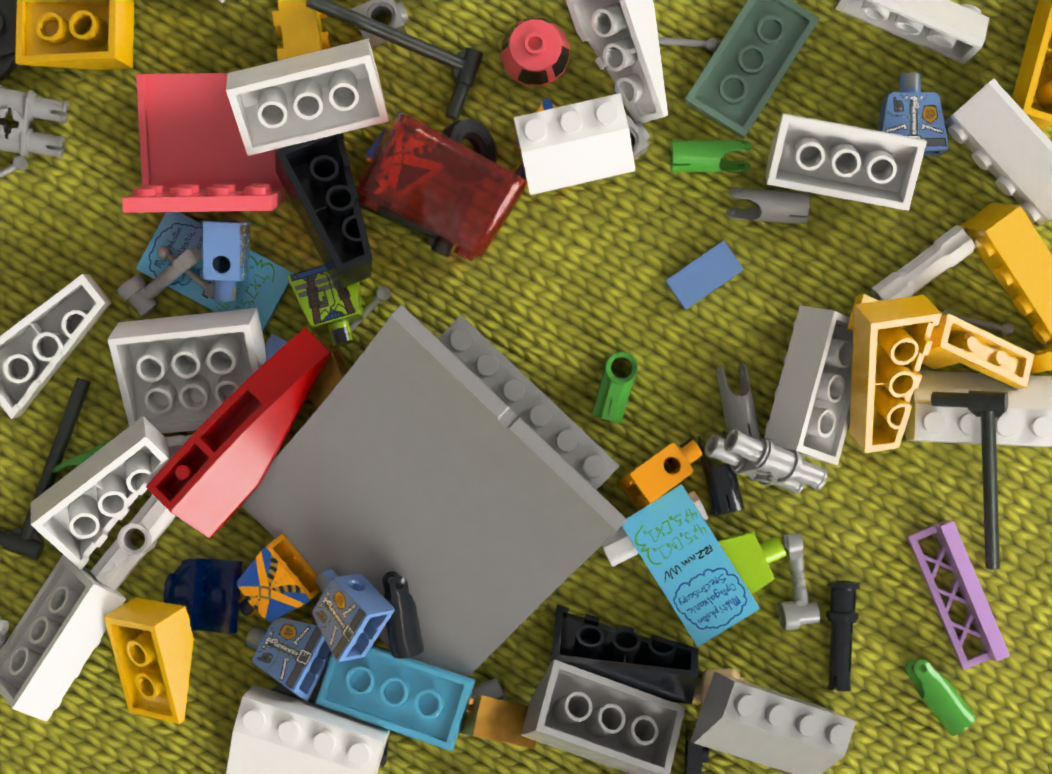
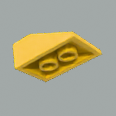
(75, 34)
(152, 656)

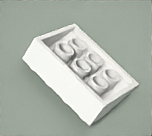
(184, 365)
(300, 737)

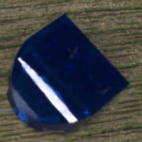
(208, 592)

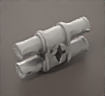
(25, 108)
(765, 461)

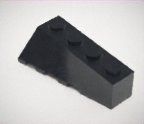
(326, 200)
(621, 655)

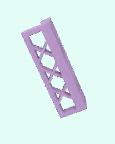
(970, 590)

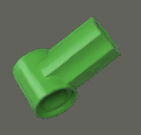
(614, 391)

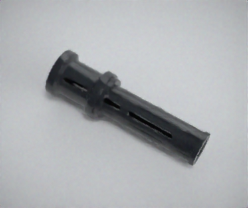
(842, 616)

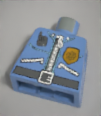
(914, 114)
(228, 240)
(350, 614)
(290, 654)

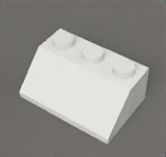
(574, 144)

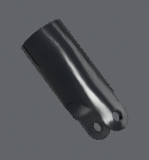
(721, 485)
(403, 625)

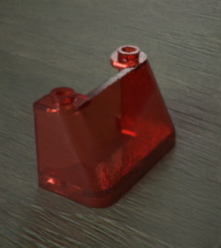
(439, 185)

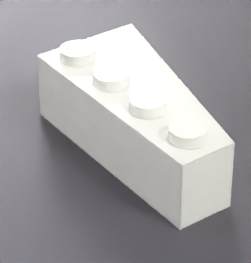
(44, 340)
(99, 491)

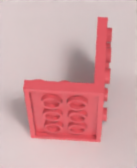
(195, 150)

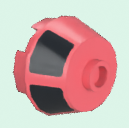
(535, 51)

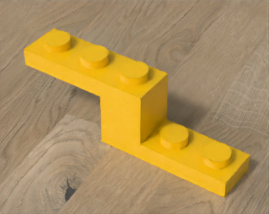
(966, 344)

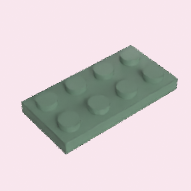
(751, 62)

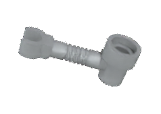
(142, 295)
(799, 610)

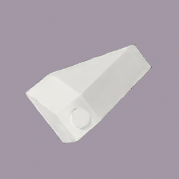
(628, 48)

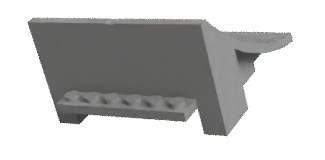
(449, 476)

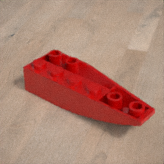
(240, 439)

